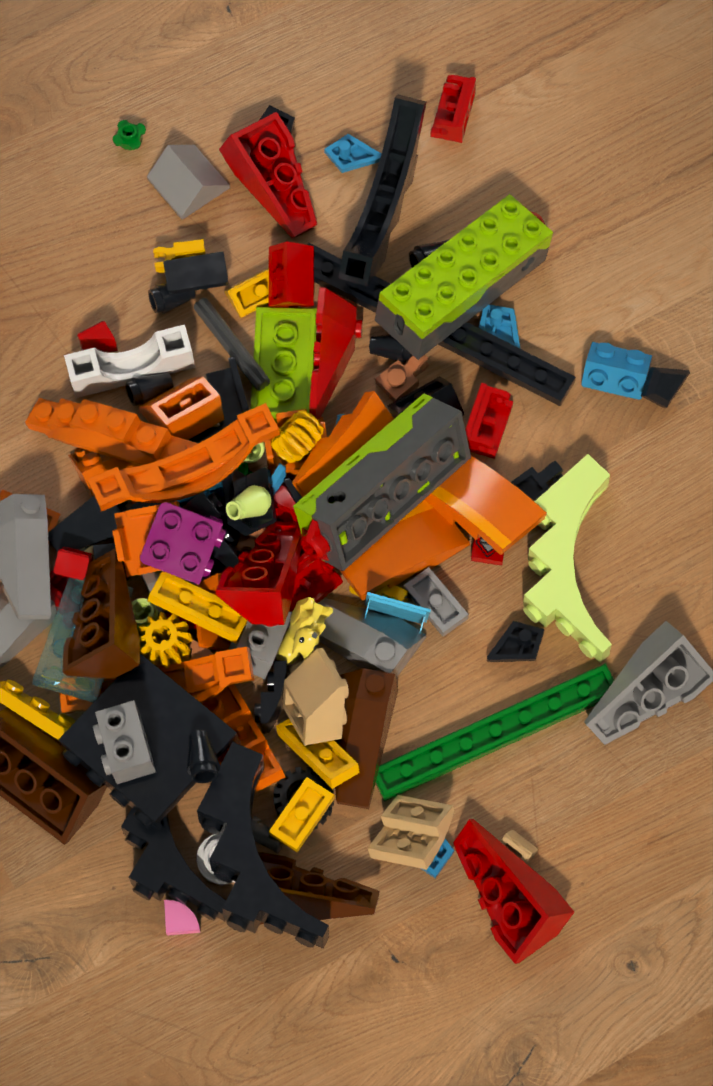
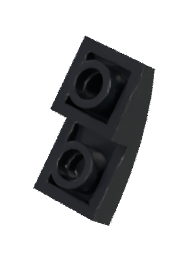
(272, 702)

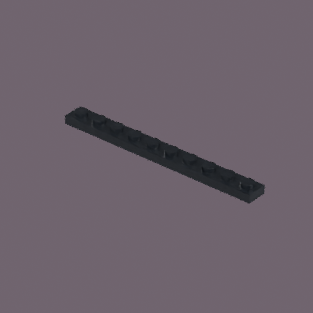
(466, 341)

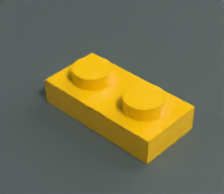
(301, 814)

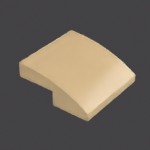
(412, 832)

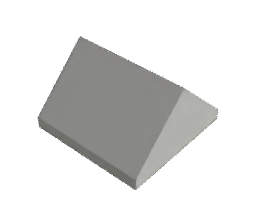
(186, 179)

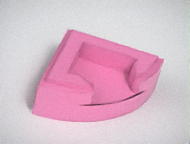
(179, 919)

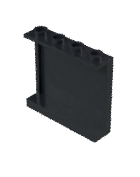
(168, 720)

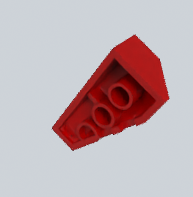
(268, 168)
(333, 346)
(265, 577)
(518, 900)

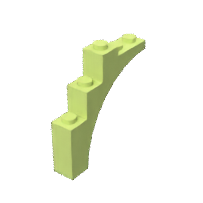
(552, 555)

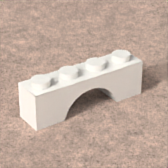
(99, 371)

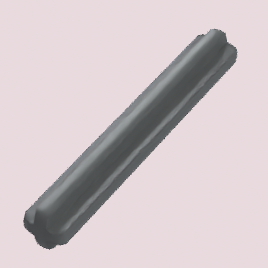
(231, 344)

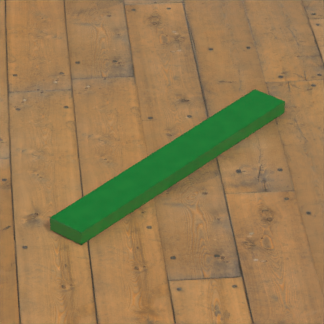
(493, 732)

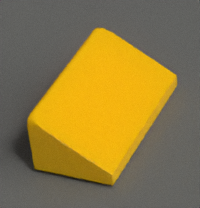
(250, 293)

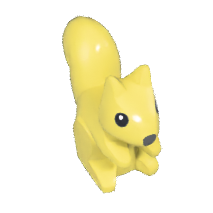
(304, 630)

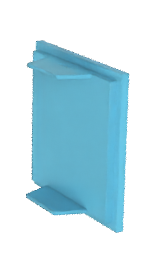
(397, 609)

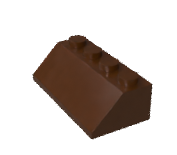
(41, 780)

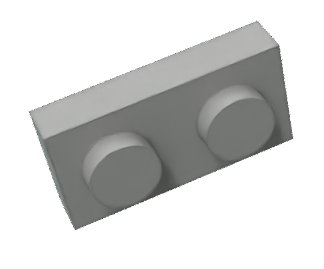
(429, 592)

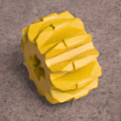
(297, 436)
(162, 629)

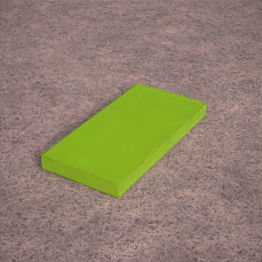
(286, 356)

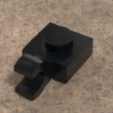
(535, 483)

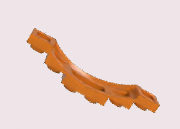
(104, 430)
(189, 470)
(199, 677)

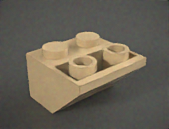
(316, 699)

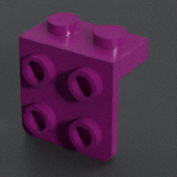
(182, 542)

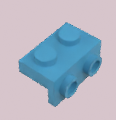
(616, 370)

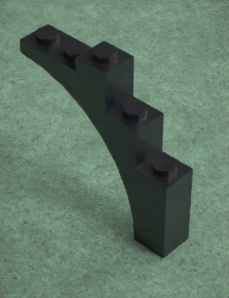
(382, 210)
(91, 526)
(235, 858)
(164, 869)

